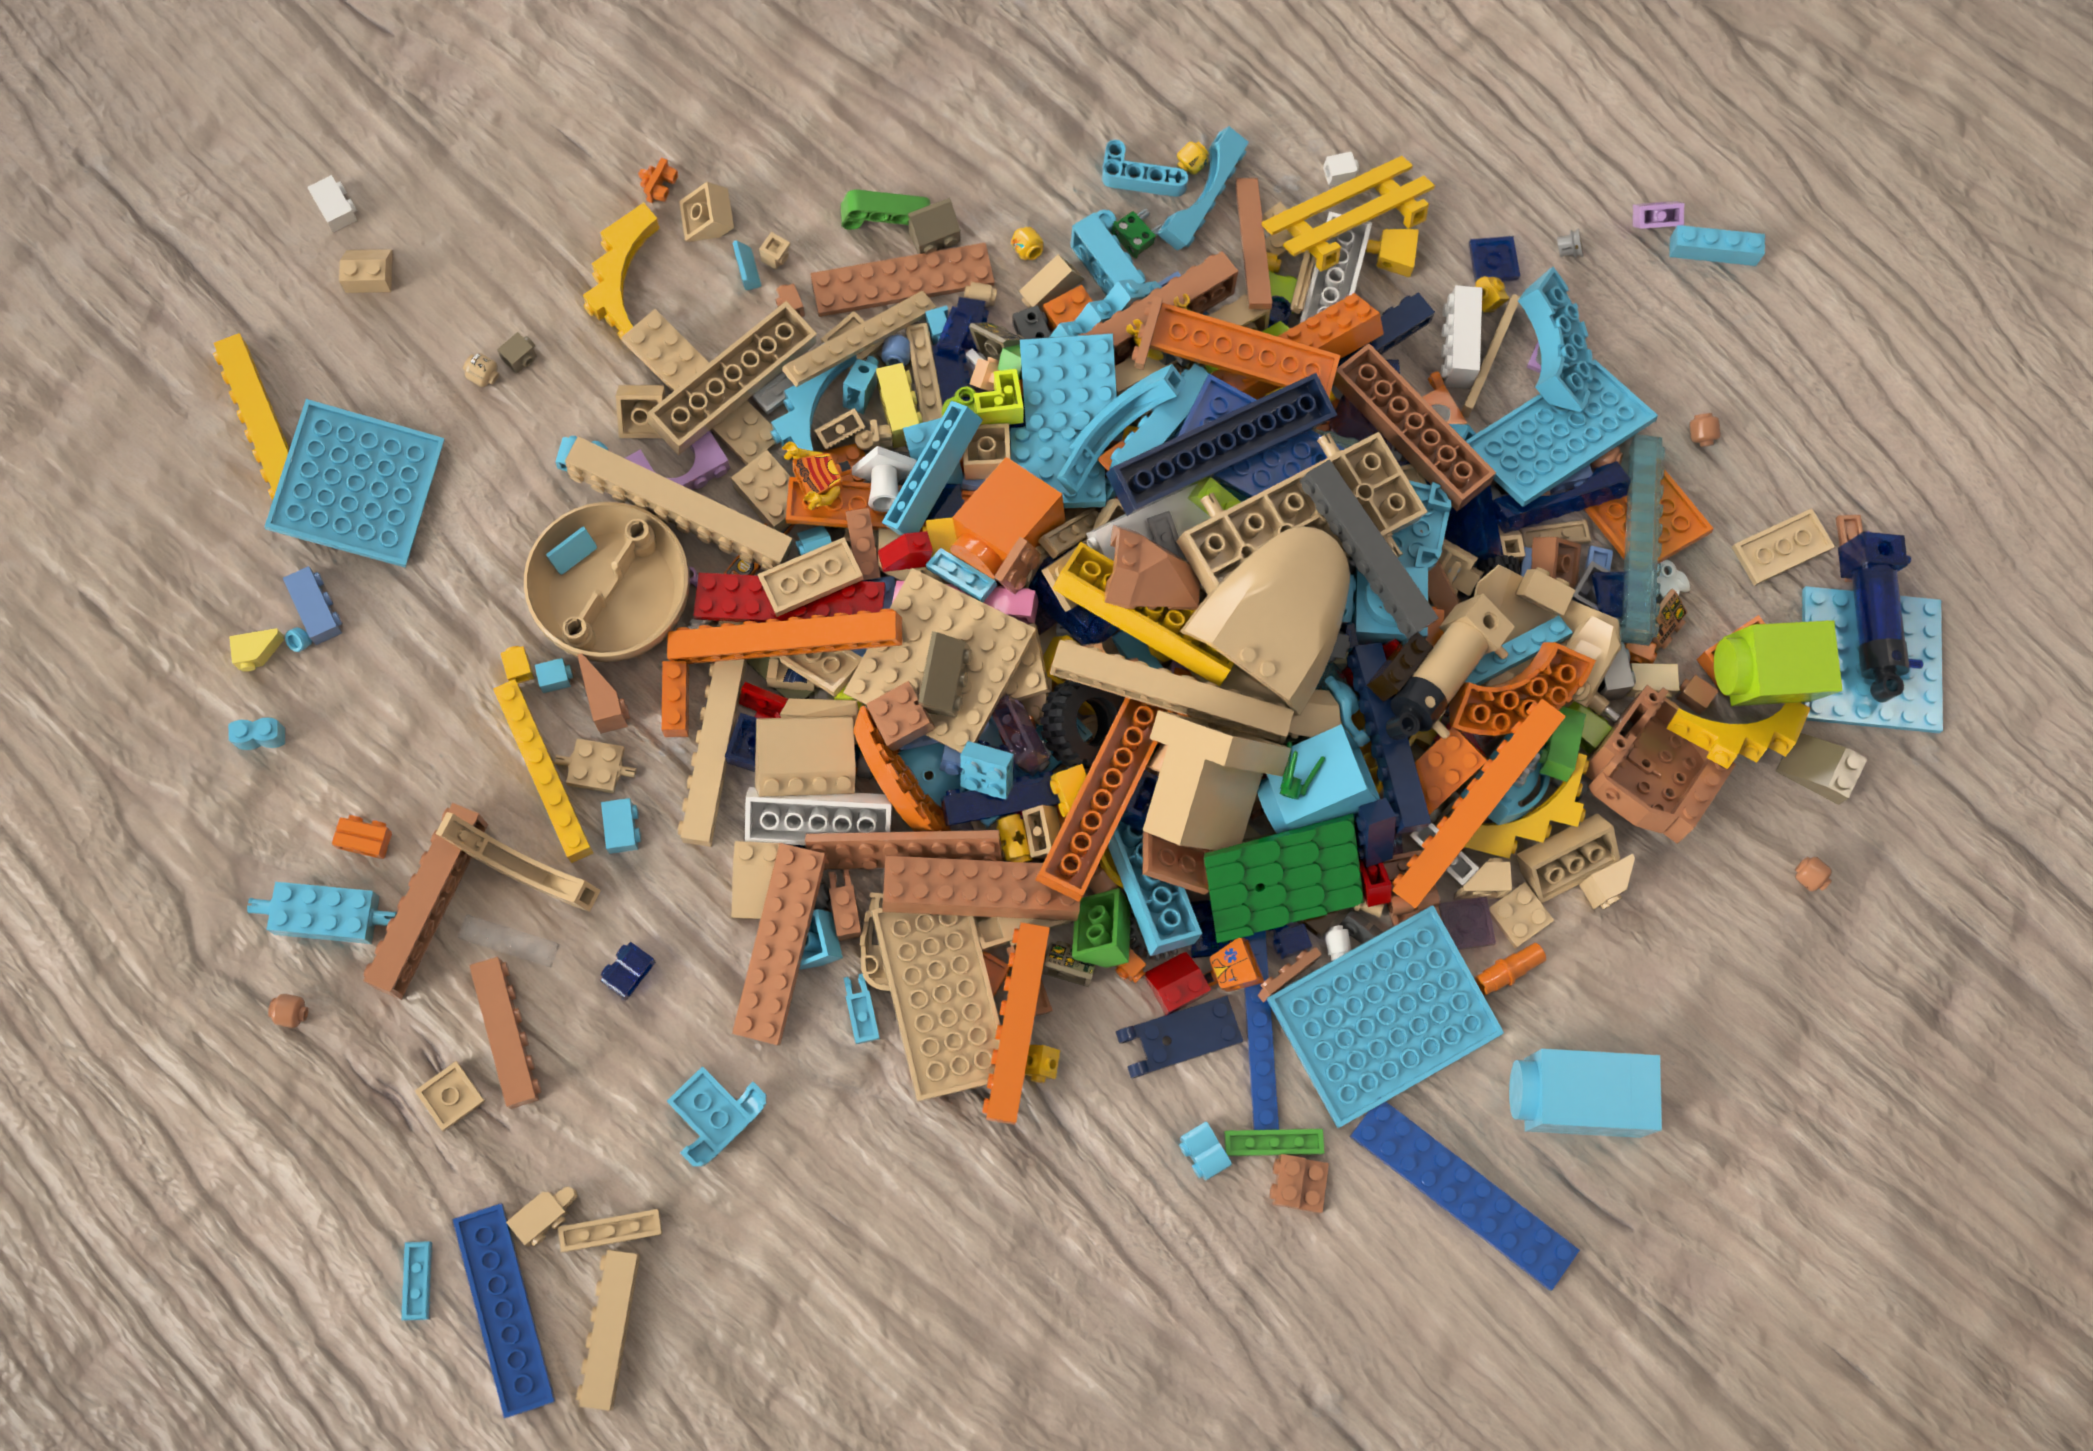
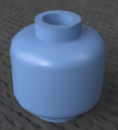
(896, 350)

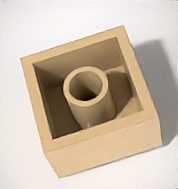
(986, 450)

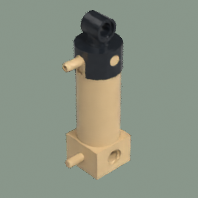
(1469, 634)

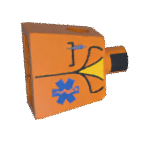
(1234, 967)

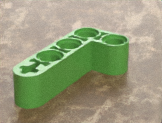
(878, 207)

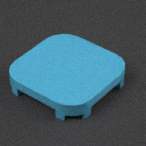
(1425, 548)

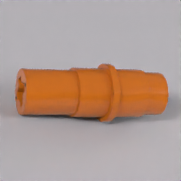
(1507, 970)

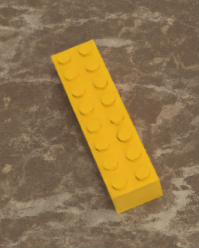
(1085, 583)

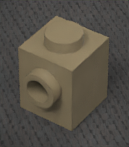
(517, 352)

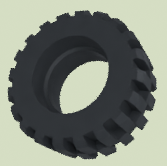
(1061, 726)

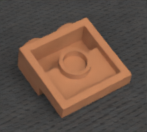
(1299, 1183)

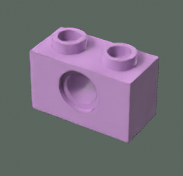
(1658, 214)

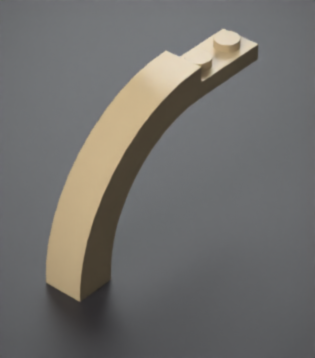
(517, 865)

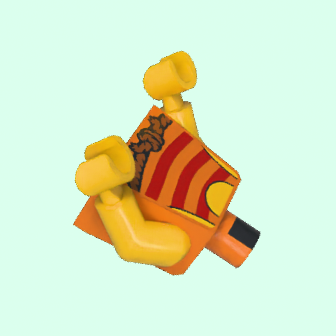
(817, 474)

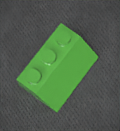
(1103, 929)

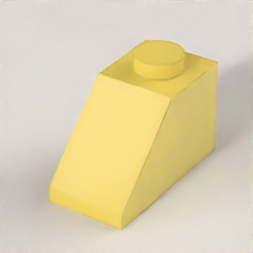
(254, 648)

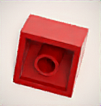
(1177, 983)

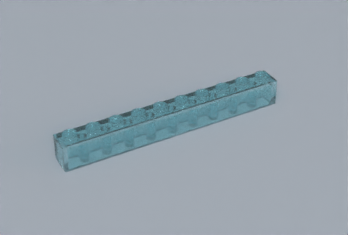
(1641, 540)

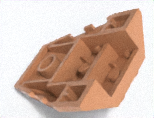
(1149, 575)

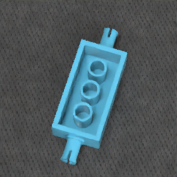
(322, 912)

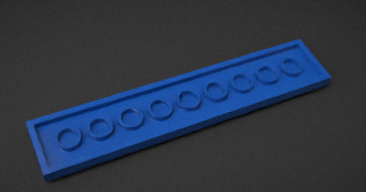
(1465, 1194)

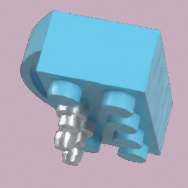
(1508, 808)

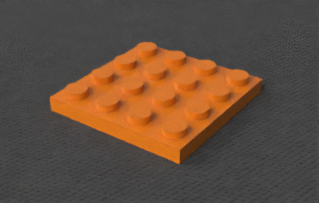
(1680, 520)

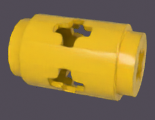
(1012, 829)

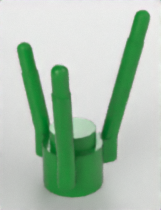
(1290, 785)

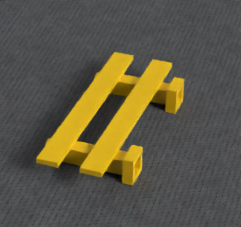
(1378, 178)

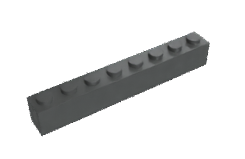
(1368, 549)

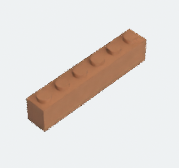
(504, 1032)

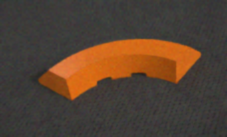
(1496, 709)
(896, 778)

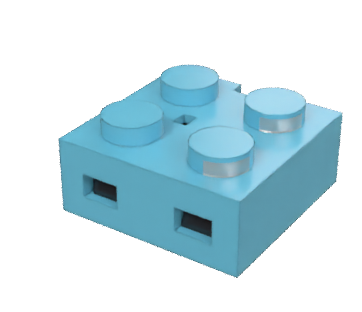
(987, 770)

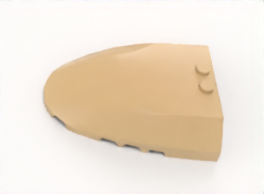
(1280, 612)

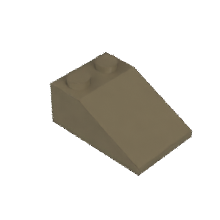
(1823, 767)

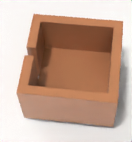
(899, 717)

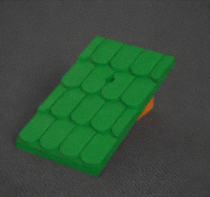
(1284, 878)

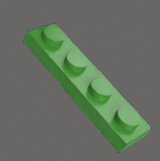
(1274, 1142)

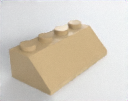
(1569, 857)

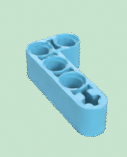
(1144, 171)

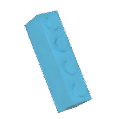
(1717, 245)

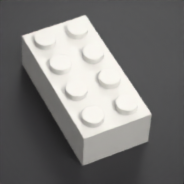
(1462, 337)

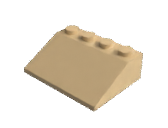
(805, 756)

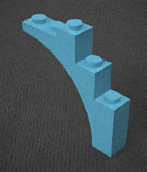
(1118, 299)
(801, 404)

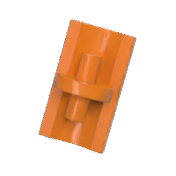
(654, 178)

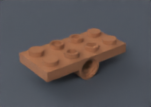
(1399, 908)

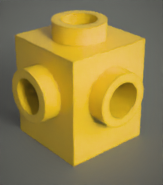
(1492, 293)
(1042, 1063)

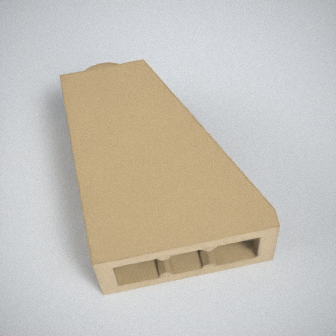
(1050, 282)

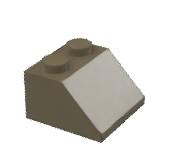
(934, 227)

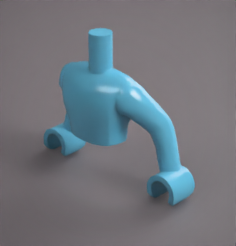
(1348, 706)

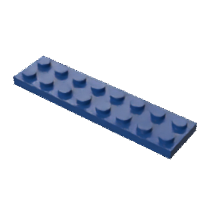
(503, 1311)

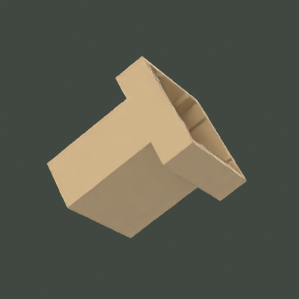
(1208, 781)

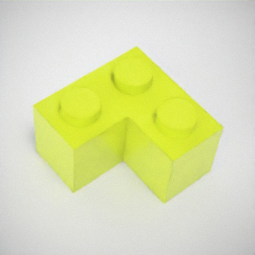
(1002, 404)

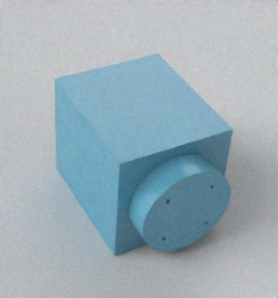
(1375, 623)
(1335, 790)

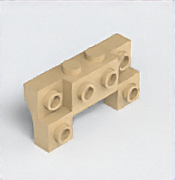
(999, 930)

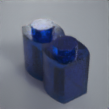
(627, 970)

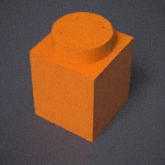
(1000, 511)

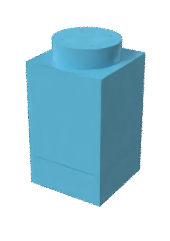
(1587, 1093)

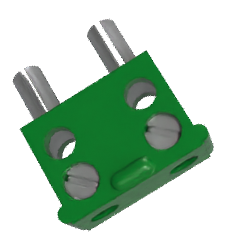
(1134, 233)

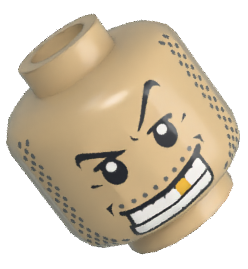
(481, 370)

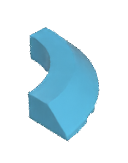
(1561, 340)

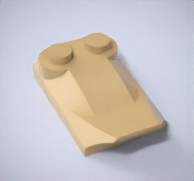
(1598, 641)

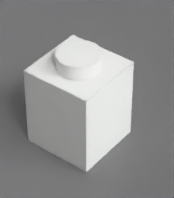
(1340, 168)

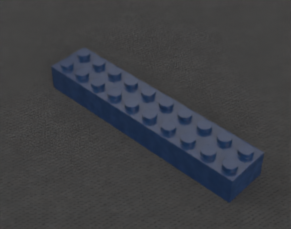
(1221, 444)

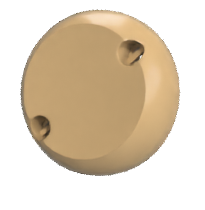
(619, 594)

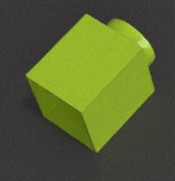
(1778, 663)

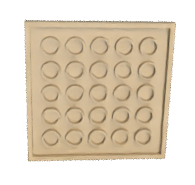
(996, 646)

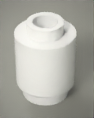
(1337, 941)

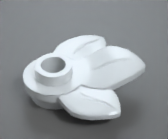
(1674, 580)

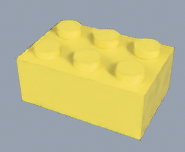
(897, 401)

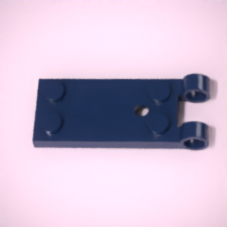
(1192, 1035)

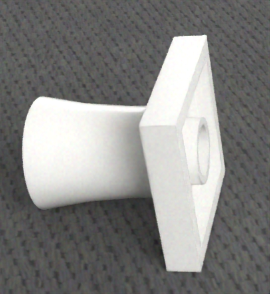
(884, 471)

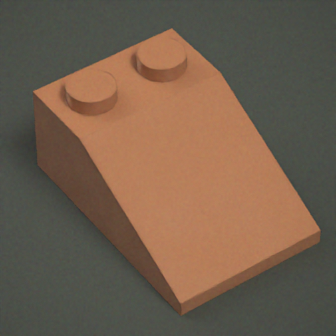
(606, 707)

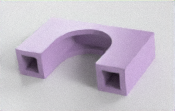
(708, 463)

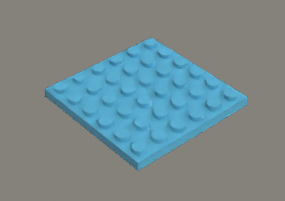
(354, 483)
(1922, 699)

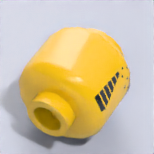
(1192, 157)

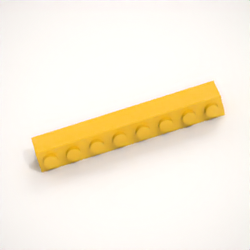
(254, 407)
(543, 771)

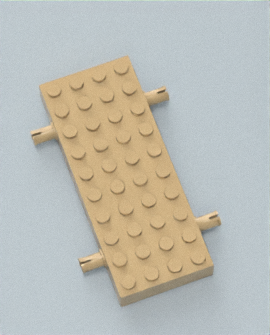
(1236, 533)

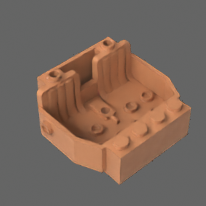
(1641, 791)

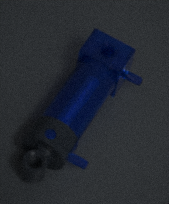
(1873, 566)

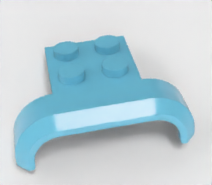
(714, 1114)

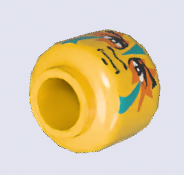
(1027, 243)

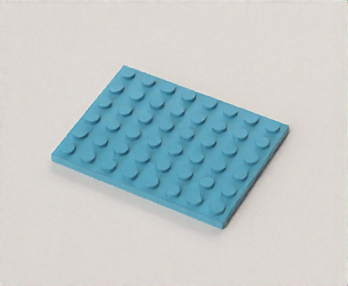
(1385, 1016)

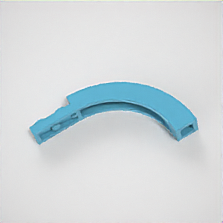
(1113, 419)

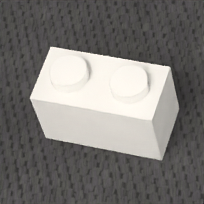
(332, 203)

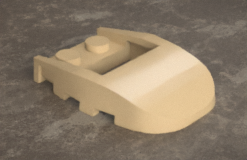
(871, 958)

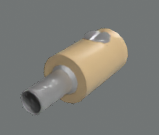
(1600, 704)

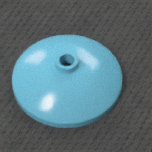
(929, 759)

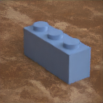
(313, 605)

